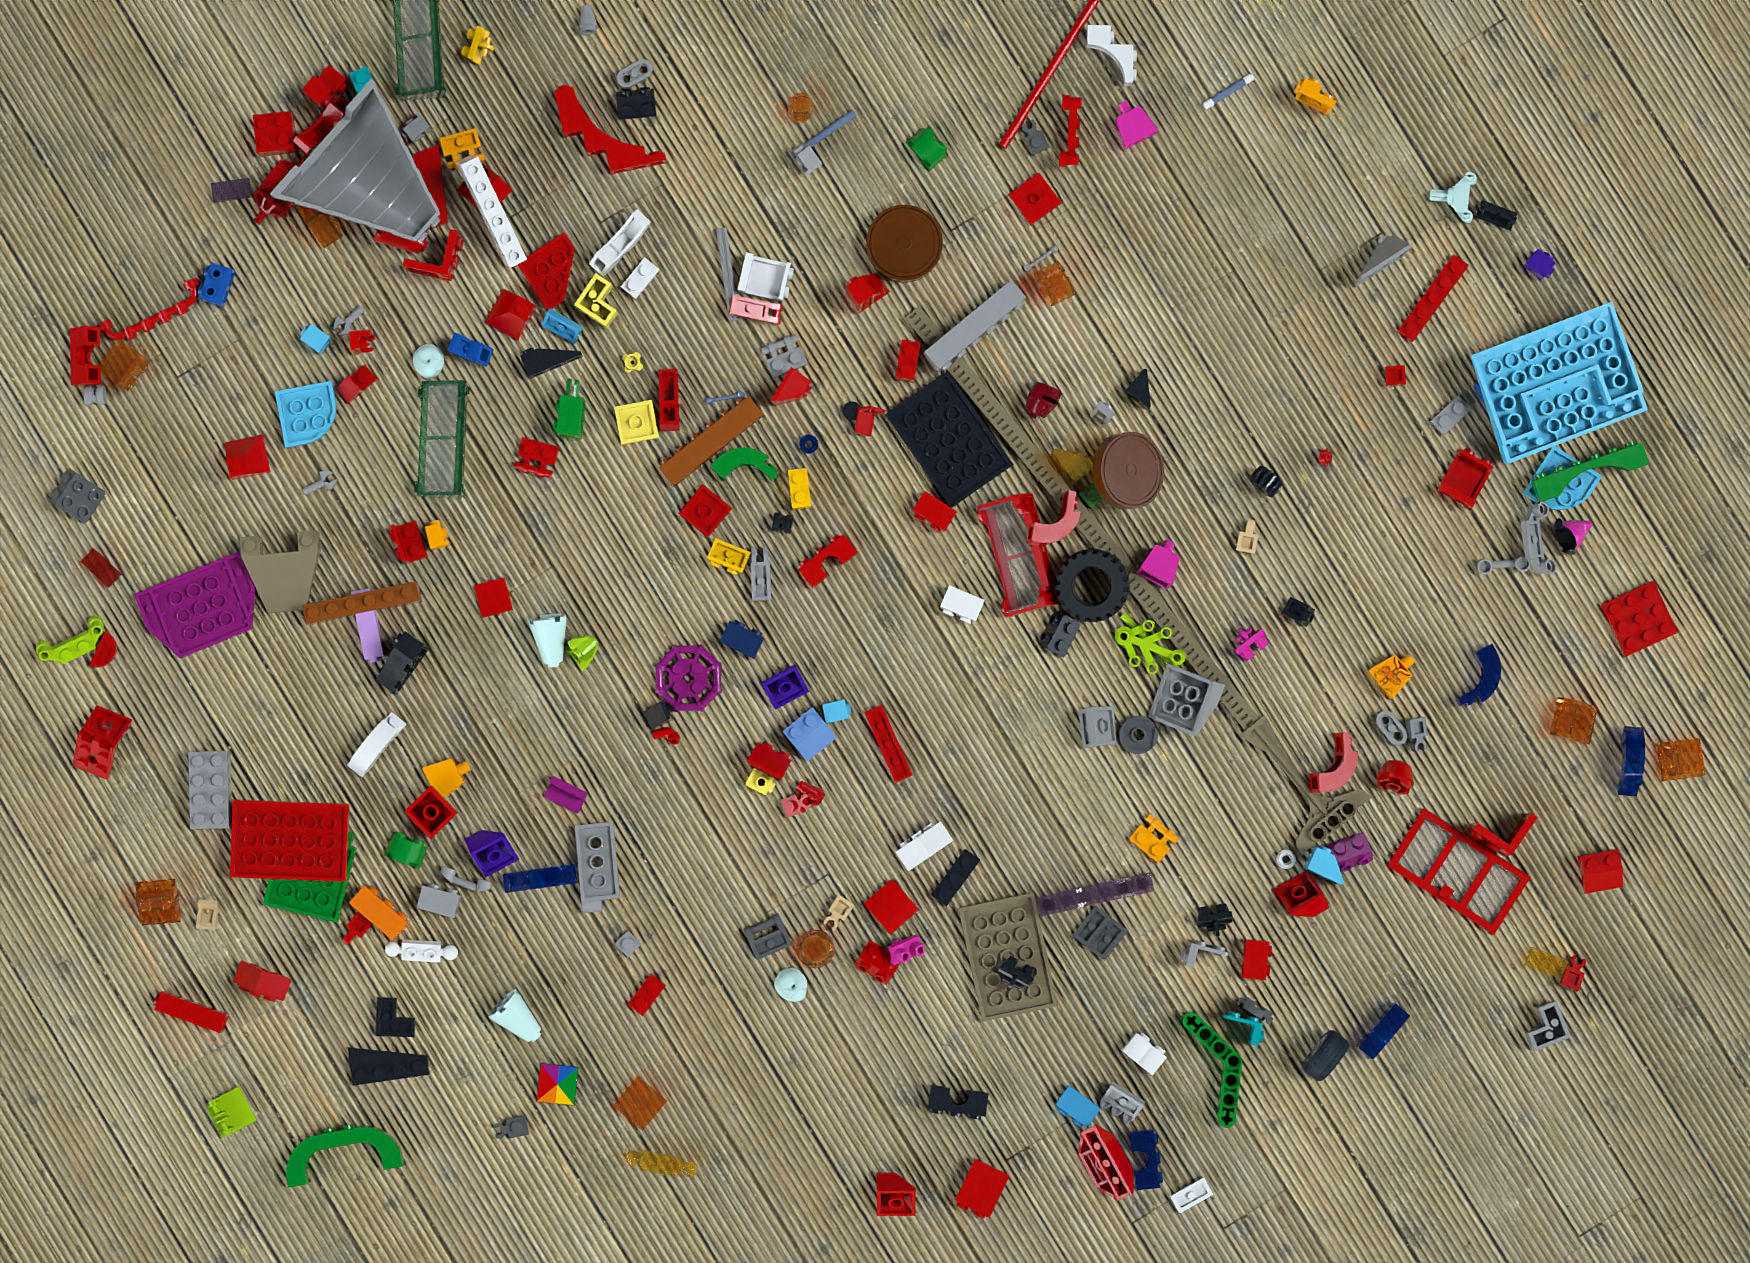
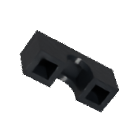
(974, 1105)

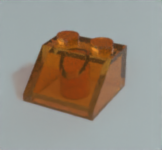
(1573, 720)

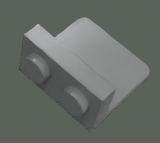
(1189, 954)

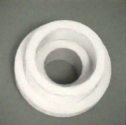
(1292, 859)

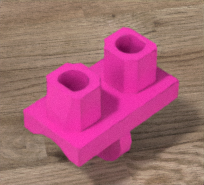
(1244, 650)
(905, 949)

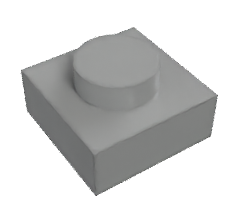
(628, 943)

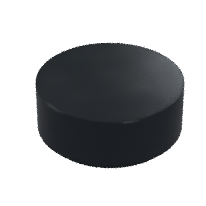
(850, 410)

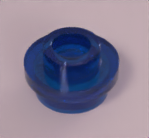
(804, 439)

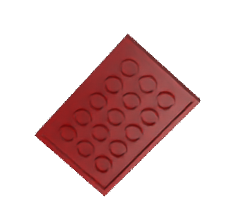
(289, 840)

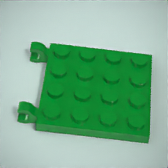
(311, 897)

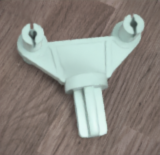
(1457, 196)

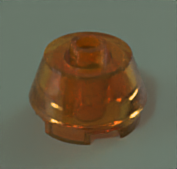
(815, 948)

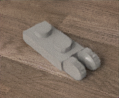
(760, 577)

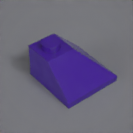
(491, 851)

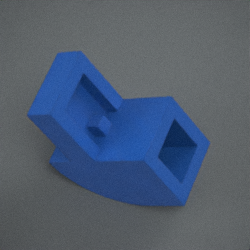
(470, 350)

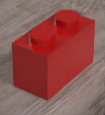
(907, 361)
(934, 512)
(1255, 959)

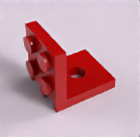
(449, 263)
(100, 741)
(1495, 843)

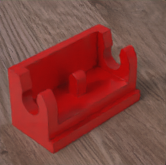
(359, 340)

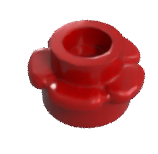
(1325, 457)

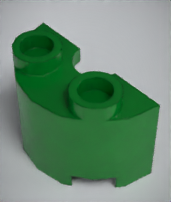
(927, 147)
(406, 851)

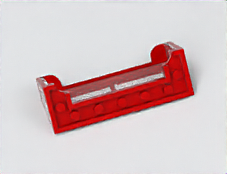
(1022, 566)

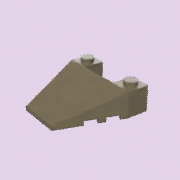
(286, 577)

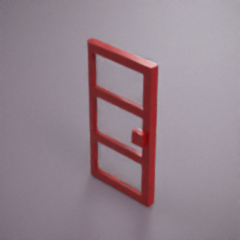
(1458, 871)

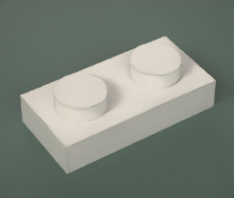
(640, 278)
(1191, 1195)

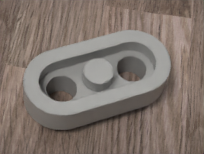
(634, 73)
(1391, 727)

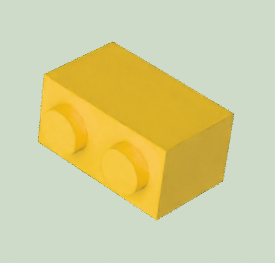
(799, 489)

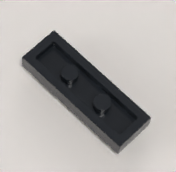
(955, 877)

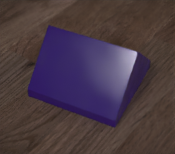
(785, 686)

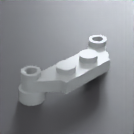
(1533, 541)

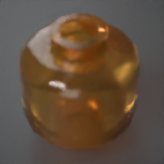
(800, 108)

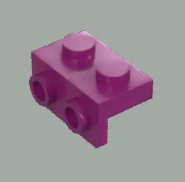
(1351, 852)

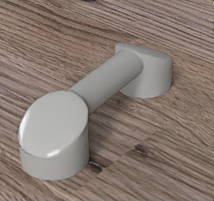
(1485, 566)
(449, 874)

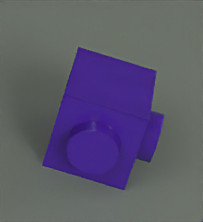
(1540, 264)

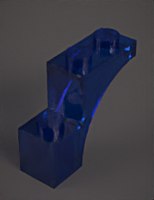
(539, 878)

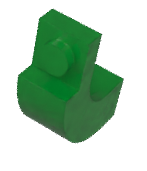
(738, 457)

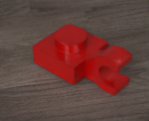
(358, 926)

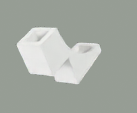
(1100, 37)
(620, 243)

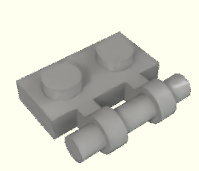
(781, 363)

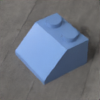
(809, 734)

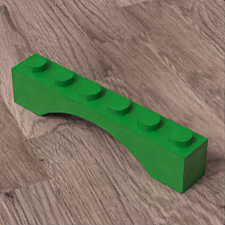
(1552, 485)

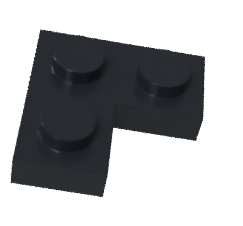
(388, 1023)

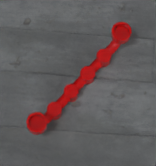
(148, 323)

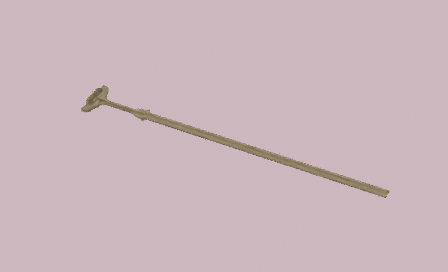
(1257, 730)

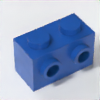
(216, 285)

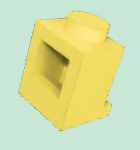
(752, 782)

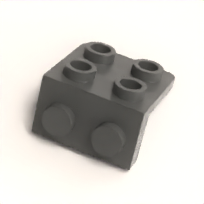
(77, 496)

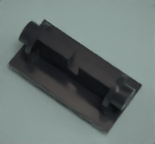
(1496, 215)

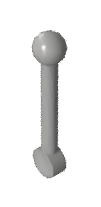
(1028, 267)

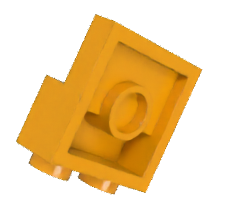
(1309, 93)

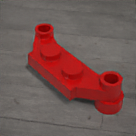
(1069, 157)

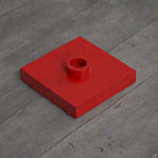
(1035, 199)
(705, 511)

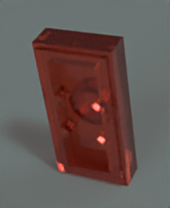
(101, 568)

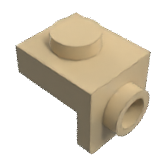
(207, 914)

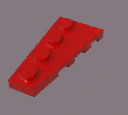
(430, 167)

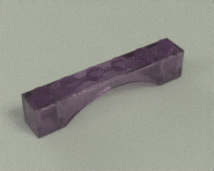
(1095, 894)

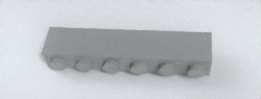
(974, 326)

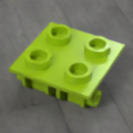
(230, 1112)

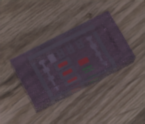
(231, 190)

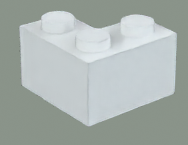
(923, 845)

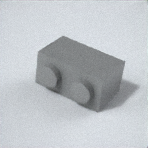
(439, 901)

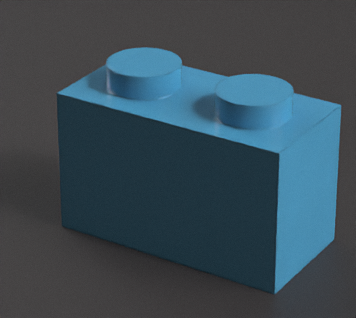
(1077, 1106)

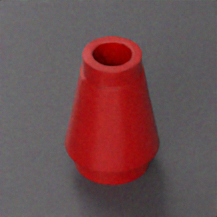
(817, 794)

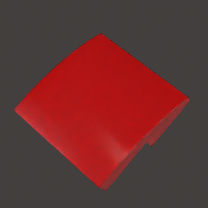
(891, 906)

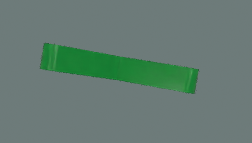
(1226, 1068)

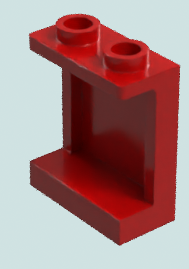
(1465, 478)
(981, 1188)

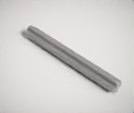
(726, 268)

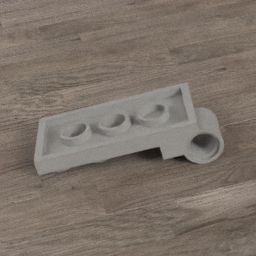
(602, 881)

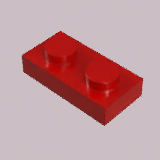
(646, 994)

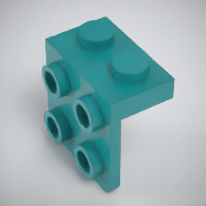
(1256, 1034)

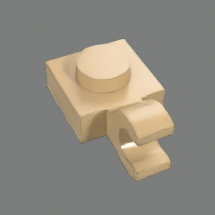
(1247, 540)

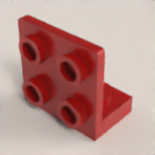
(409, 542)

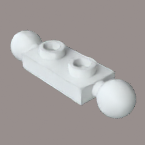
(421, 950)

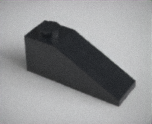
(544, 360)
(657, 715)

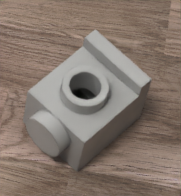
(416, 129)
(806, 158)

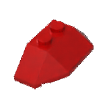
(1106, 1162)

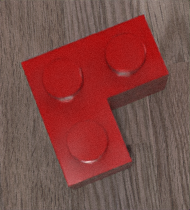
(325, 87)
(261, 981)

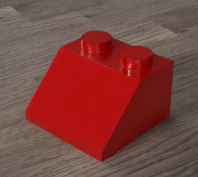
(769, 761)
(431, 812)
(1601, 871)

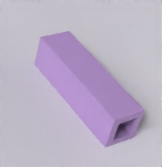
(370, 634)

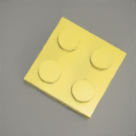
(636, 422)

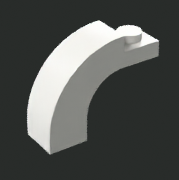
(375, 744)

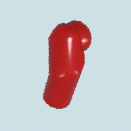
(668, 733)

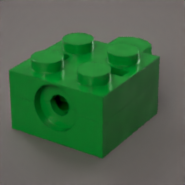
(570, 413)

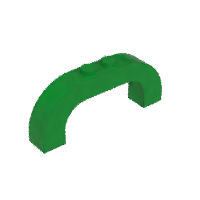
(386, 1145)

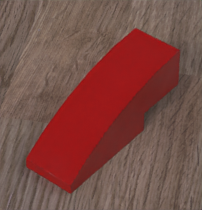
(669, 400)

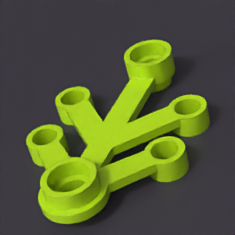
(1147, 645)

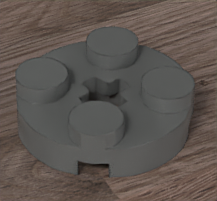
(1144, 743)
(1249, 1006)

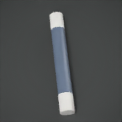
(1228, 91)

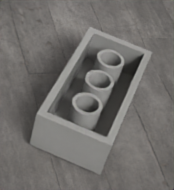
(210, 790)

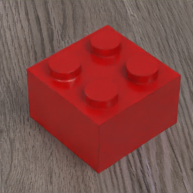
(274, 133)

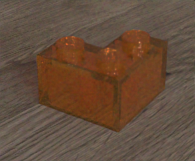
(321, 225)

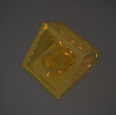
(1072, 464)

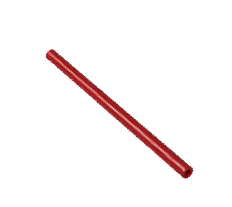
(1048, 73)

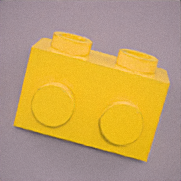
(728, 556)

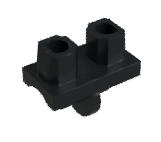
(1214, 922)
(1014, 976)

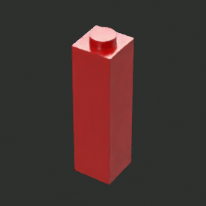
(191, 1011)

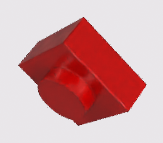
(1395, 375)

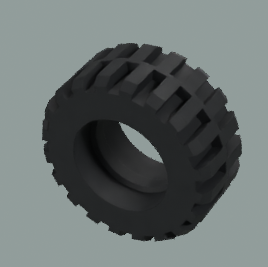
(1066, 585)

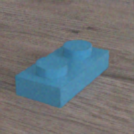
(562, 326)

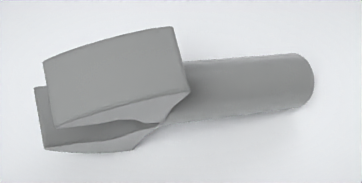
(348, 321)
(320, 483)

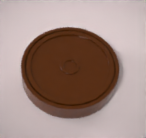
(904, 243)
(1128, 470)

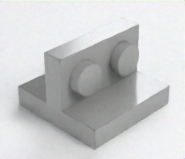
(1098, 726)

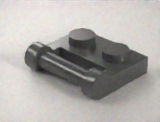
(770, 943)

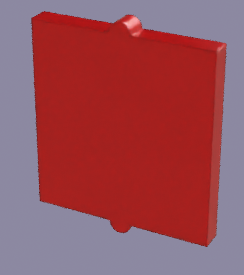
(493, 597)

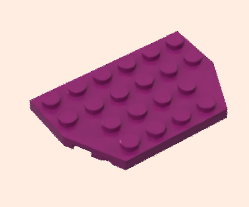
(200, 606)

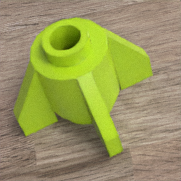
(582, 650)

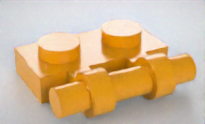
(460, 143)
(1149, 842)

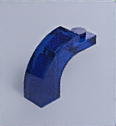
(1490, 676)
(1632, 761)

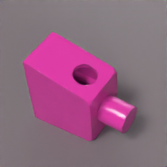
(1133, 125)
(1160, 565)

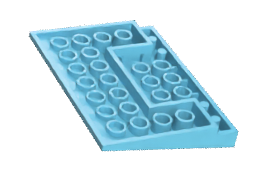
(1558, 383)

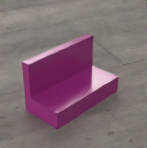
(565, 794)

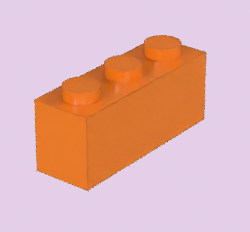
(380, 912)

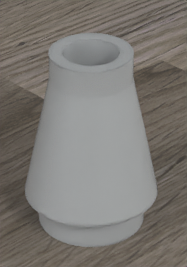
(587, 21)

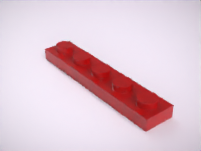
(1433, 298)

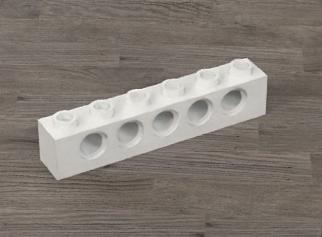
(491, 210)

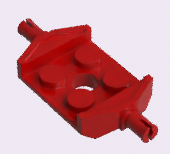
(268, 204)

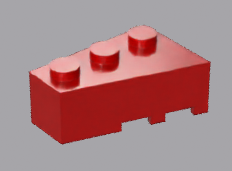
(865, 290)

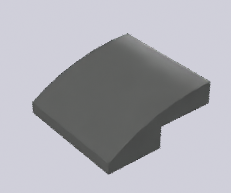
(1100, 933)

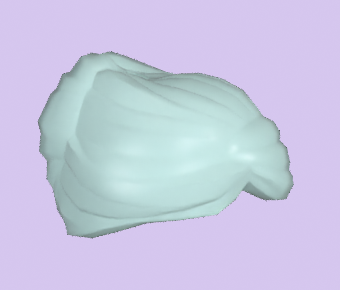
(428, 361)
(791, 984)

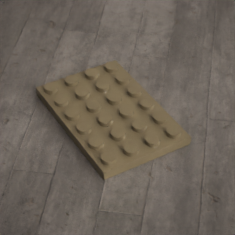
(994, 934)

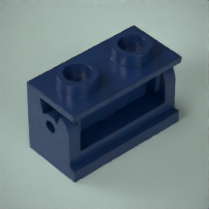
(741, 639)

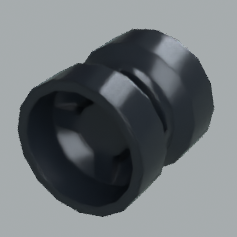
(786, 525)

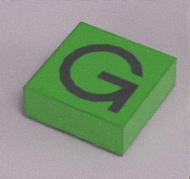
(1091, 495)

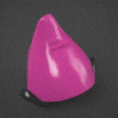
(1571, 534)

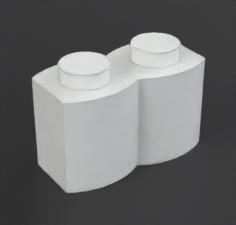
(1144, 1053)

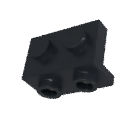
(636, 103)
(1059, 633)

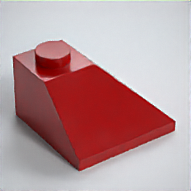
(511, 314)
(791, 388)
(247, 457)
(1302, 896)
(895, 1196)

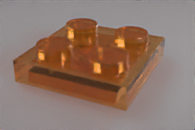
(640, 1103)

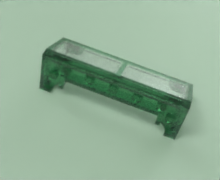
(418, 50)
(442, 439)

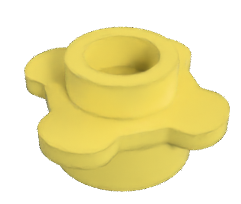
(632, 357)

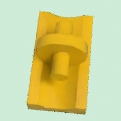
(479, 46)

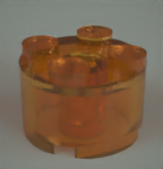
(1055, 284)

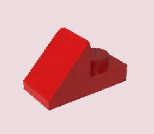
(356, 384)

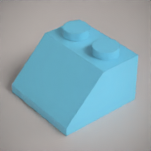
(1324, 865)

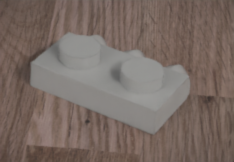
(1122, 1102)

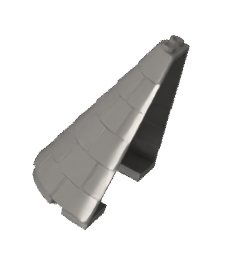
(364, 174)

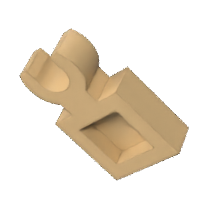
(840, 908)

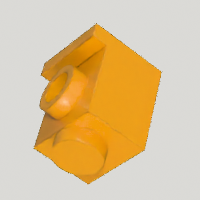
(436, 535)

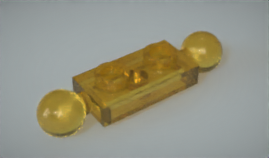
(661, 1163)

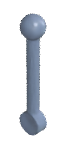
(709, 400)

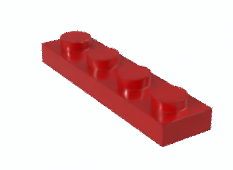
(888, 743)

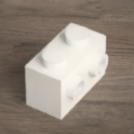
(961, 604)

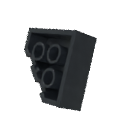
(401, 661)

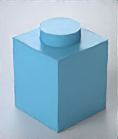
(315, 338)
(836, 711)

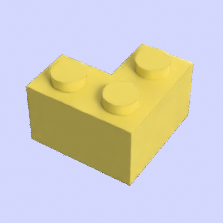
(592, 301)

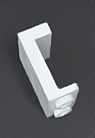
(765, 278)

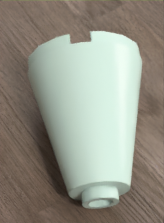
(549, 637)
(516, 1017)

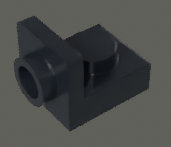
(1299, 611)

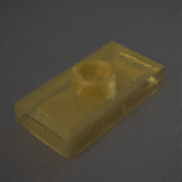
(1546, 962)

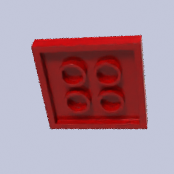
(1639, 618)

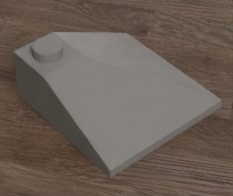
(1386, 253)
(1185, 699)

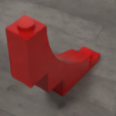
(620, 155)

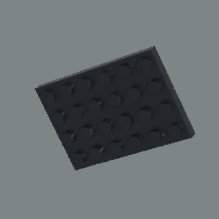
(949, 439)

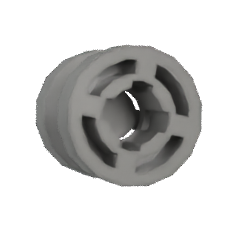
(95, 395)

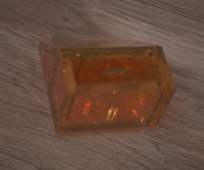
(158, 902)

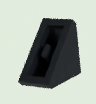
(1140, 390)

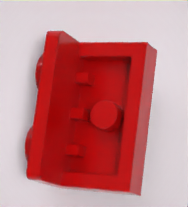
(876, 962)

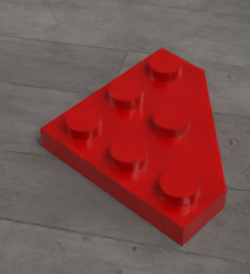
(550, 270)

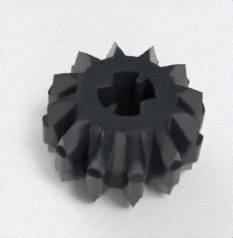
(1266, 481)

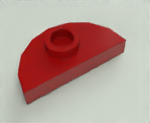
(105, 651)

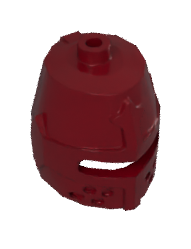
(1042, 400)

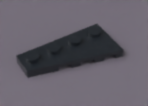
(379, 1066)

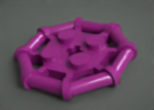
(695, 686)

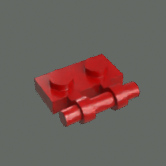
(539, 452)

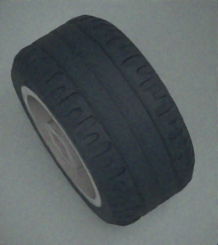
(1325, 1055)

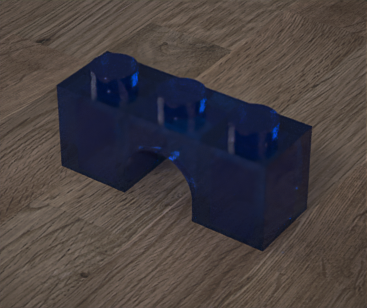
(1384, 1030)
(1148, 1176)

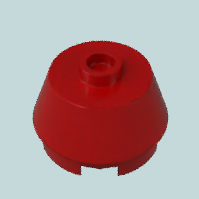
(1395, 776)

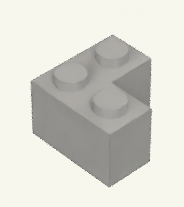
(1552, 1028)

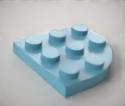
(306, 412)
(1575, 492)

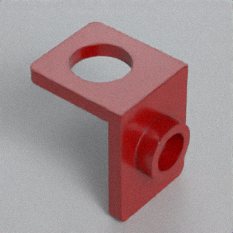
(865, 419)

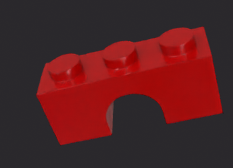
(82, 342)
(839, 548)

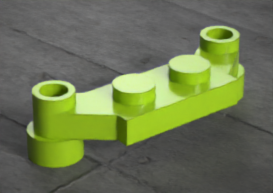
(74, 646)

